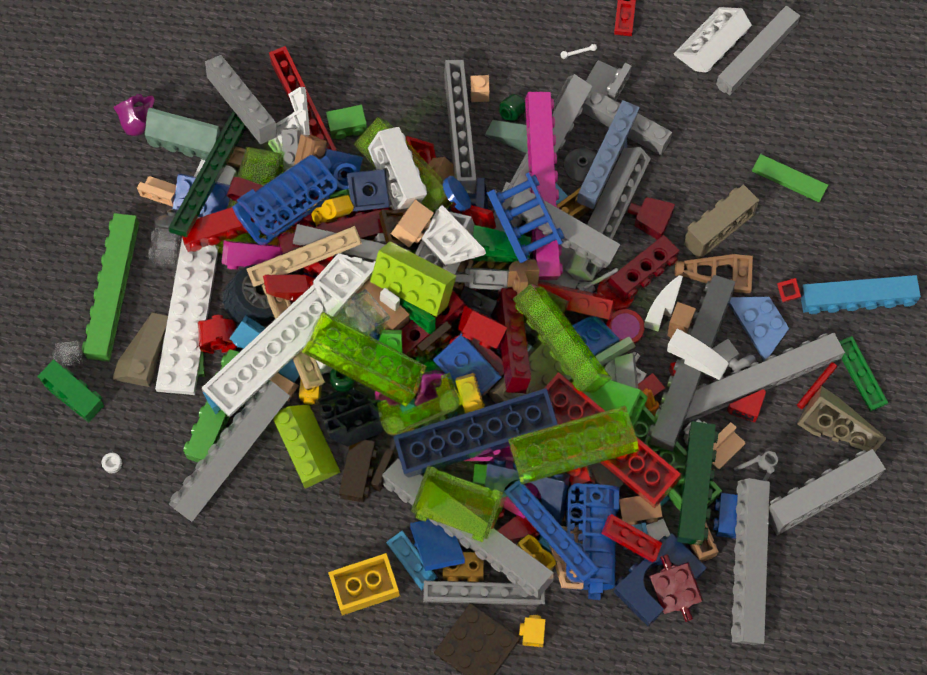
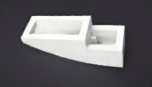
(663, 304)
(697, 354)

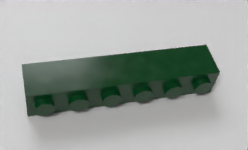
(696, 483)

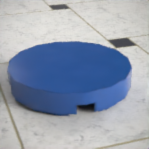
(456, 192)

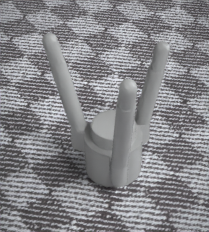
(589, 286)
(766, 462)

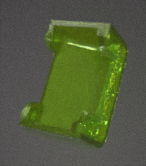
(398, 422)
(458, 503)

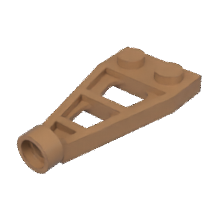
(740, 265)

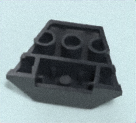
(350, 416)

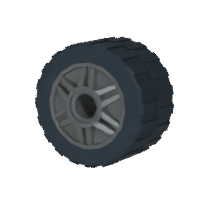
(244, 299)

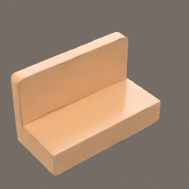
(157, 190)
(727, 445)

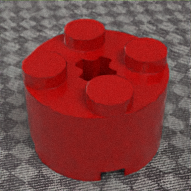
(216, 334)

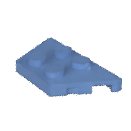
(760, 322)

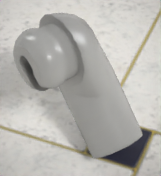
(742, 363)

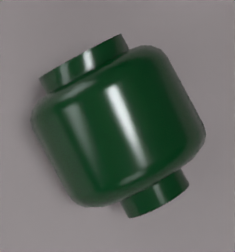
(512, 107)
(340, 381)

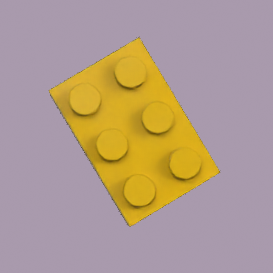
(364, 584)

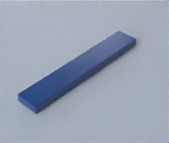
(551, 531)

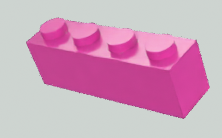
(247, 254)

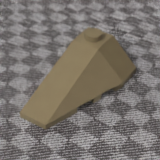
(142, 354)
(834, 418)

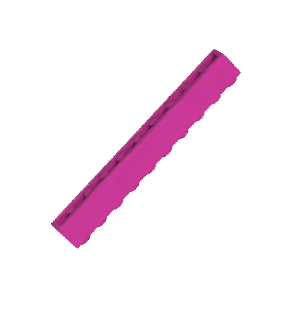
(541, 163)

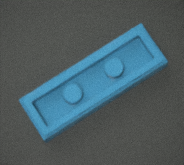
(410, 559)

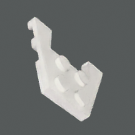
(297, 120)

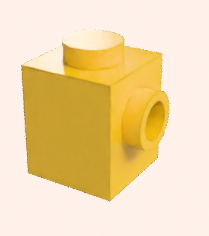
(310, 395)
(533, 631)

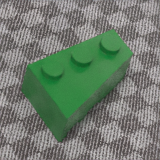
(496, 245)
(71, 391)

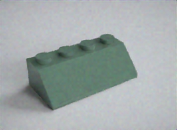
(180, 133)

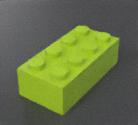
(413, 278)

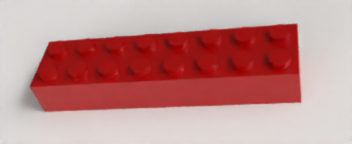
(641, 470)

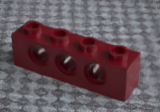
(661, 249)
(409, 346)

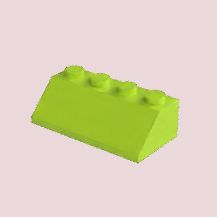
(305, 444)

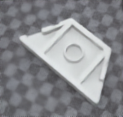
(450, 239)
(341, 281)

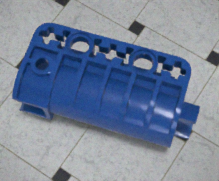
(282, 196)
(596, 505)

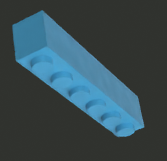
(860, 294)

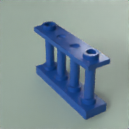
(515, 233)

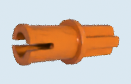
(651, 404)

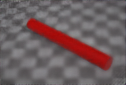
(817, 385)

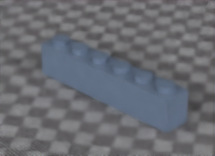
(607, 154)

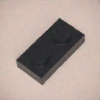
(479, 302)

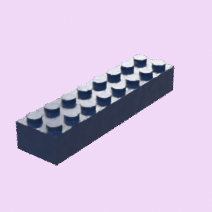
(474, 432)

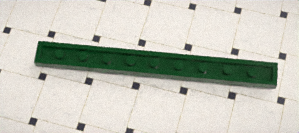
(207, 176)

